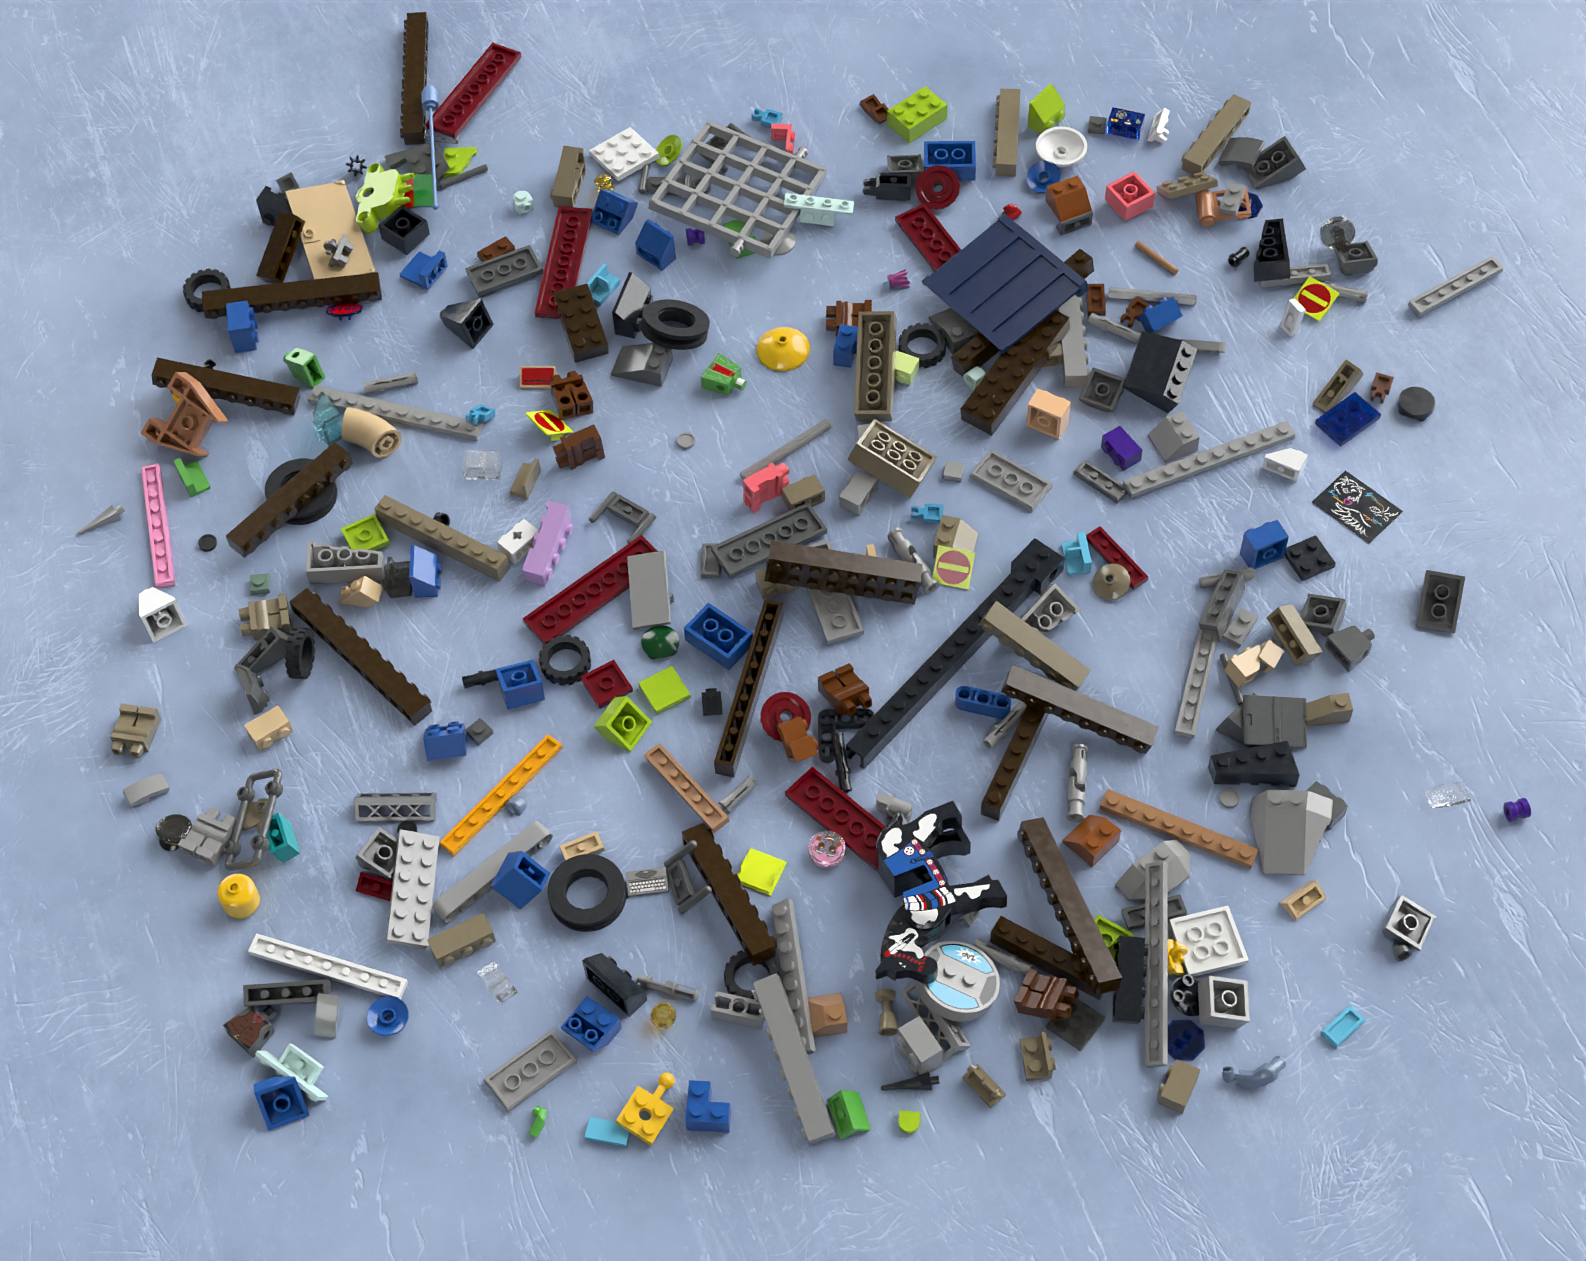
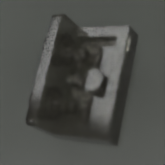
(397, 579)

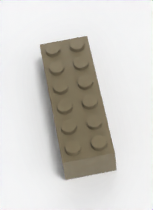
(875, 366)

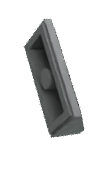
(1075, 223)

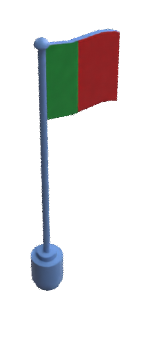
(424, 185)

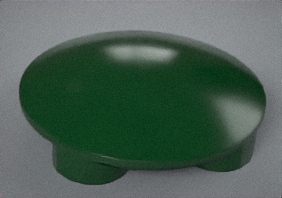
(660, 642)

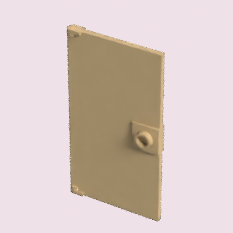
(328, 216)

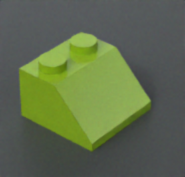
(1046, 110)
(622, 723)

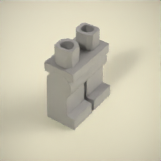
(208, 837)

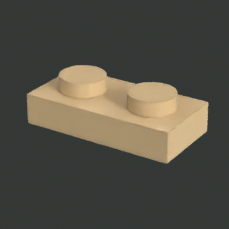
(586, 844)

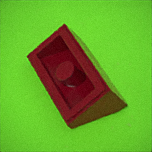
(374, 885)

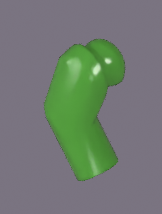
(539, 1122)

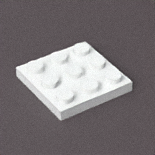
(624, 154)
(1210, 941)

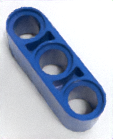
(975, 696)

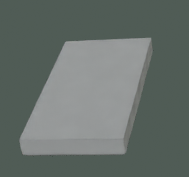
(1011, 480)
(649, 590)
(530, 1070)

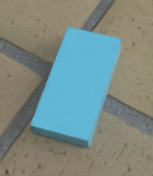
(1342, 1026)
(606, 1132)

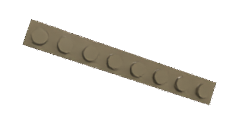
(442, 538)

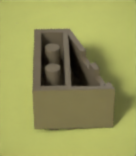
(569, 177)

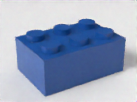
(956, 155)
(718, 636)

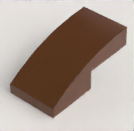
(874, 109)

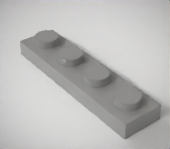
(1301, 274)

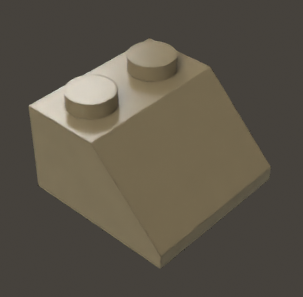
(955, 534)

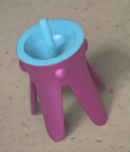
(897, 280)

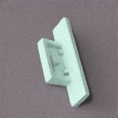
(818, 209)
(298, 1064)

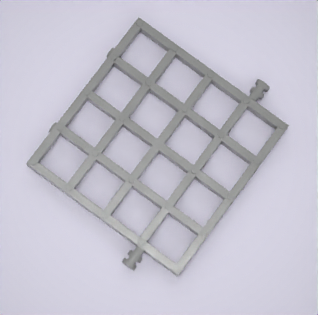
(737, 188)

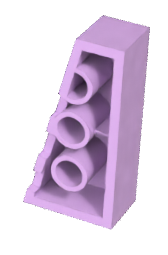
(548, 544)

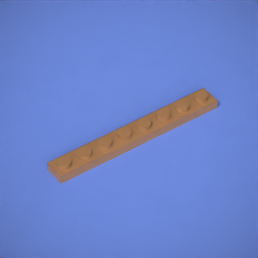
(1179, 828)

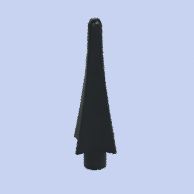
(919, 1082)

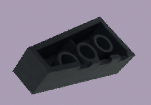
(1272, 256)

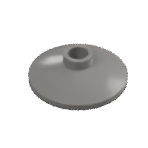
(786, 245)

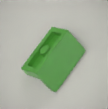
(192, 477)
(848, 1113)

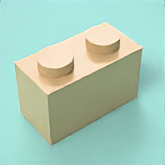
(268, 728)

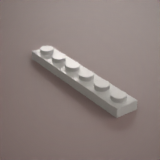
(1455, 286)

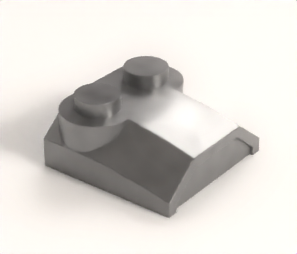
(1407, 922)

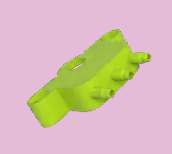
(386, 195)

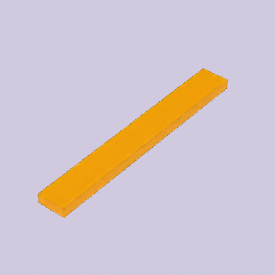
(500, 794)

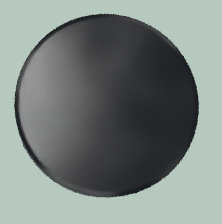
(1416, 403)

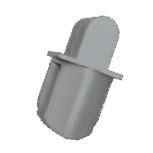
(891, 805)

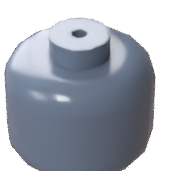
(515, 805)

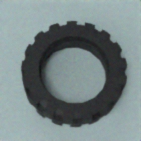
(198, 279)
(926, 331)
(562, 643)
(300, 653)
(734, 964)

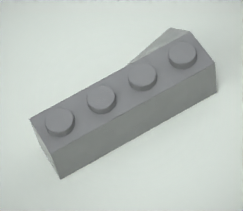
(342, 564)
(1049, 610)

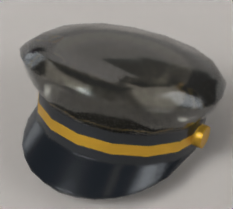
(172, 830)

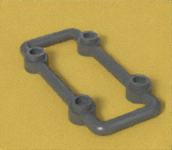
(261, 842)

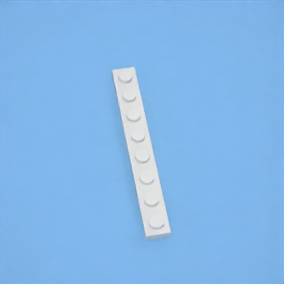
(327, 966)

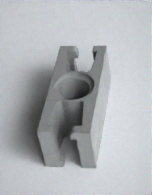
(733, 1003)

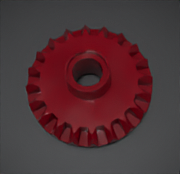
(933, 177)
(782, 703)

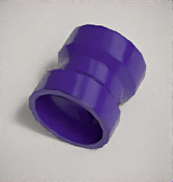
(694, 236)
(1517, 809)

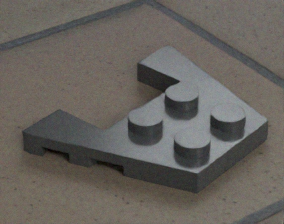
(419, 160)

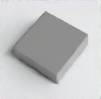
(953, 471)

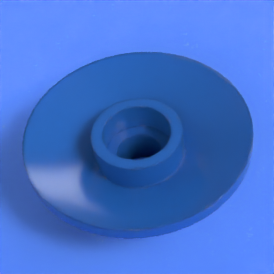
(1040, 170)
(384, 1008)

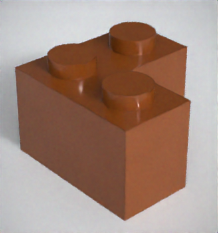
(796, 741)

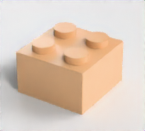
(1048, 413)

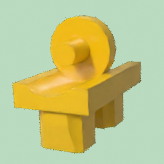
(1175, 957)

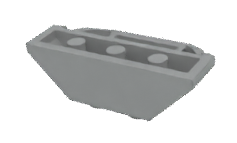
(1178, 859)

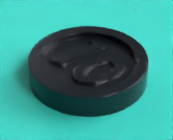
(207, 542)
(407, 825)

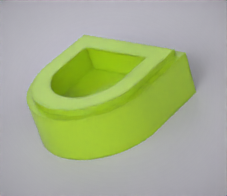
(909, 1121)

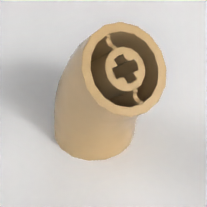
(370, 432)

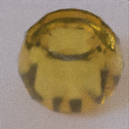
(603, 182)
(661, 1022)

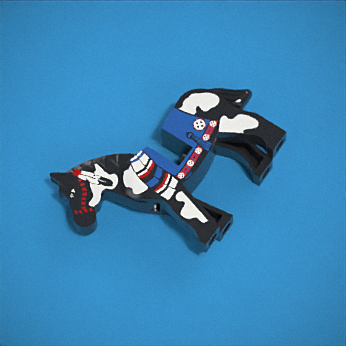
(930, 905)

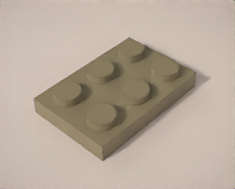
(1187, 185)

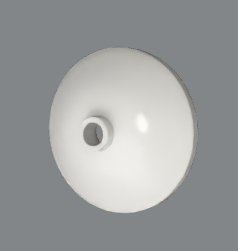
(1061, 146)

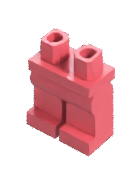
(764, 485)

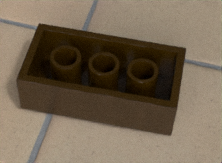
(581, 323)

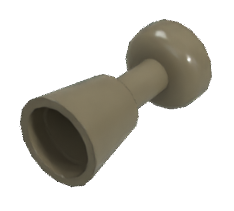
(888, 1023)

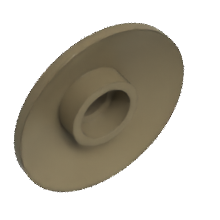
(1115, 588)

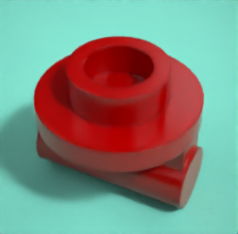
(1012, 211)

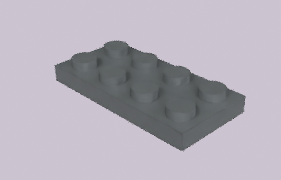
(504, 270)

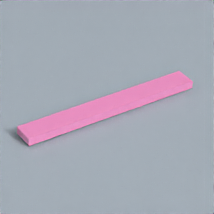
(158, 526)

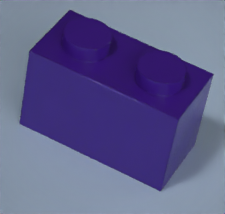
(1121, 448)

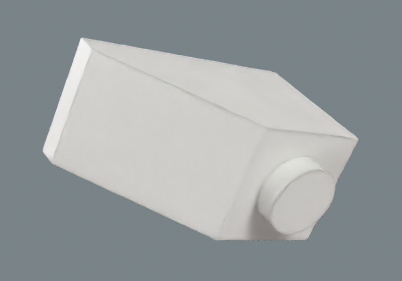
(1286, 463)

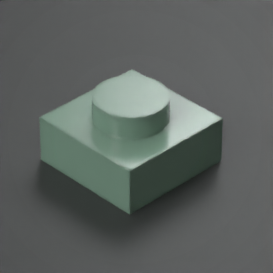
(259, 583)

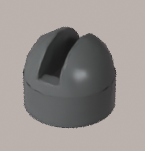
(1401, 952)

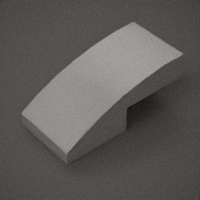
(144, 789)
(326, 1015)

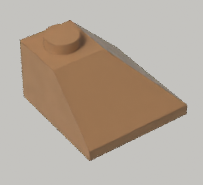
(827, 1014)

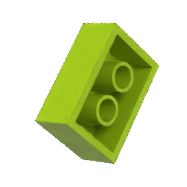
(917, 114)

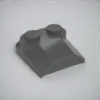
(906, 164)
(1356, 258)
(1102, 390)
(1323, 613)
(252, 686)
(379, 853)

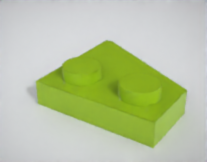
(458, 159)

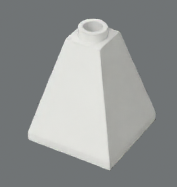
(160, 613)

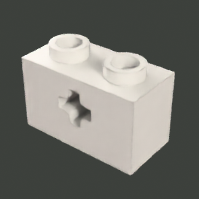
(517, 541)

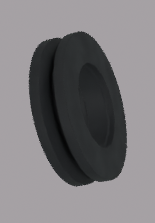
(672, 337)
(318, 506)
(592, 918)

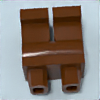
(845, 313)
(571, 394)
(579, 448)
(844, 690)
(1045, 996)

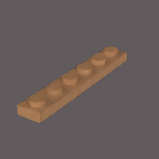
(687, 788)

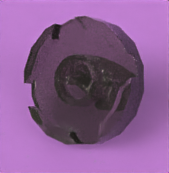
(1337, 232)

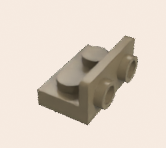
(1037, 1057)

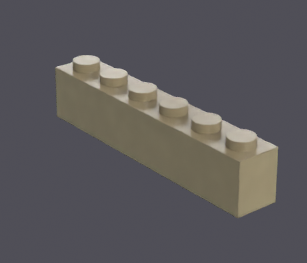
(1007, 132)
(1216, 135)
(1034, 647)

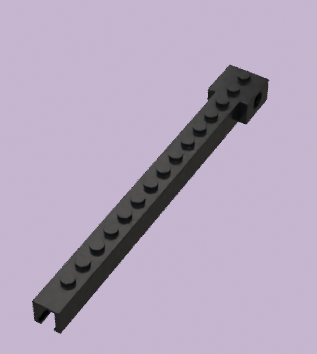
(1030, 572)

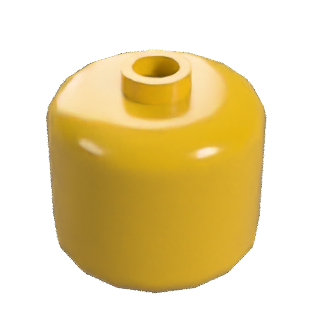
(238, 896)

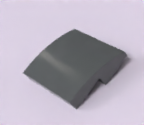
(1241, 151)

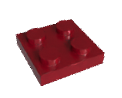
(606, 683)

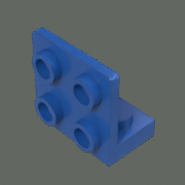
(424, 269)

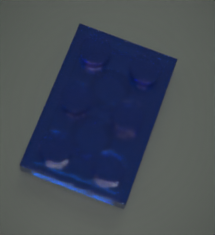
(1347, 419)

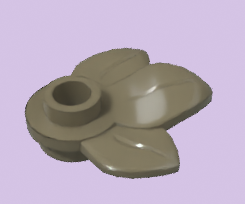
(255, 815)

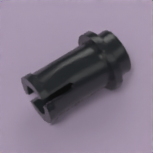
(1240, 255)

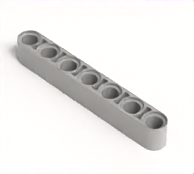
(480, 880)

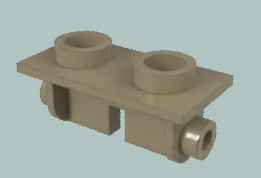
(983, 1085)

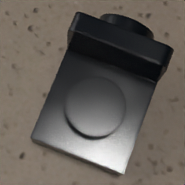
(712, 702)

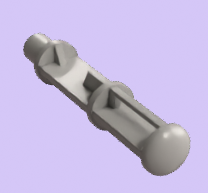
(668, 987)

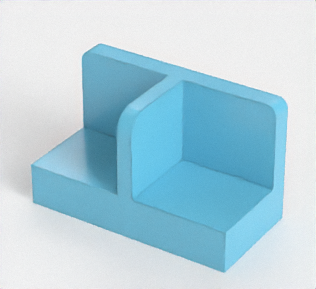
(602, 285)
(1077, 555)

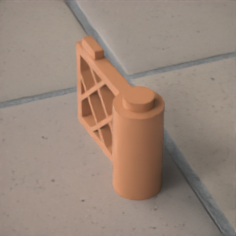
(1209, 211)

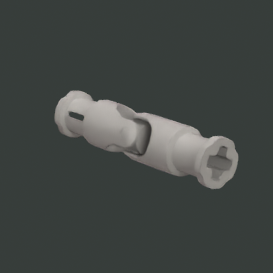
(909, 554)
(1077, 780)

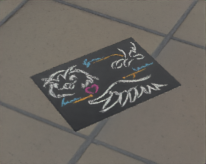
(1357, 506)

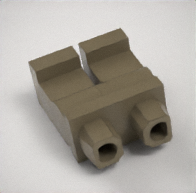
(264, 615)
(134, 730)

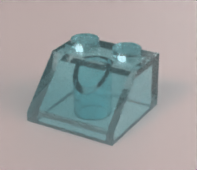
(327, 420)

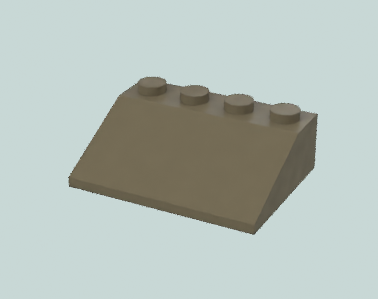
(891, 458)

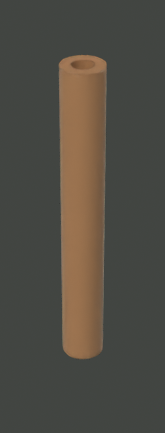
(1156, 257)

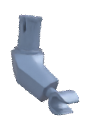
(1255, 1079)

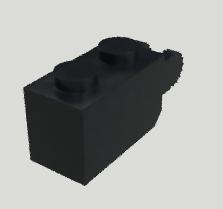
(888, 186)

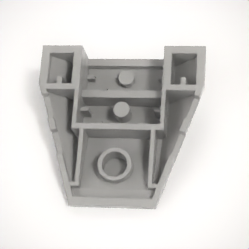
(1289, 828)

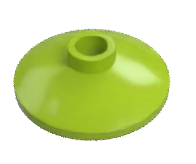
(669, 150)

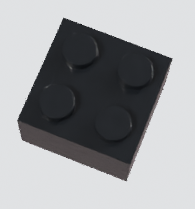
(404, 229)

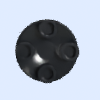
(1185, 995)

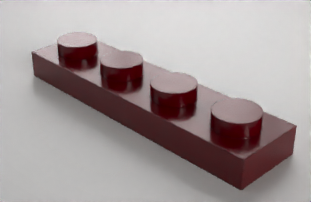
(1114, 554)

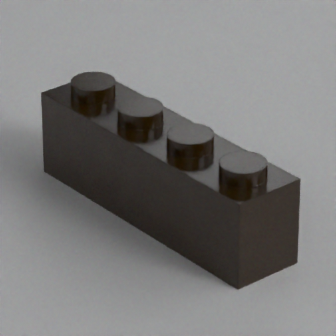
(280, 248)

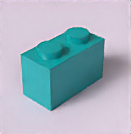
(282, 838)

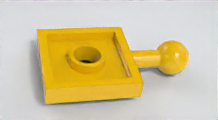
(644, 1101)

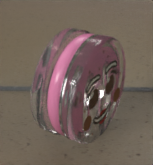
(827, 850)

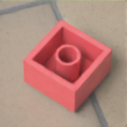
(1129, 196)

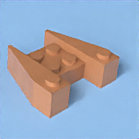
(189, 418)

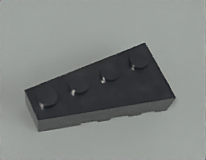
(271, 204)
(1255, 765)
(1130, 963)

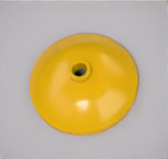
(783, 349)

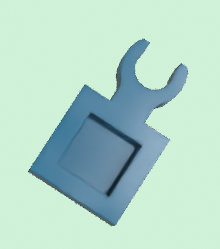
(767, 117)
(480, 413)
(930, 513)

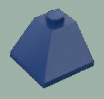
(280, 1101)

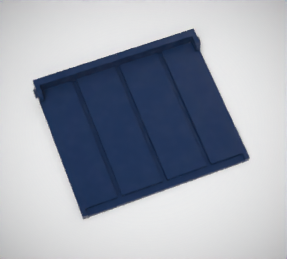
(1005, 283)

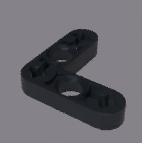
(831, 726)

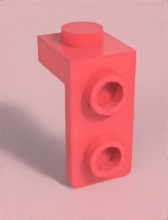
(784, 133)

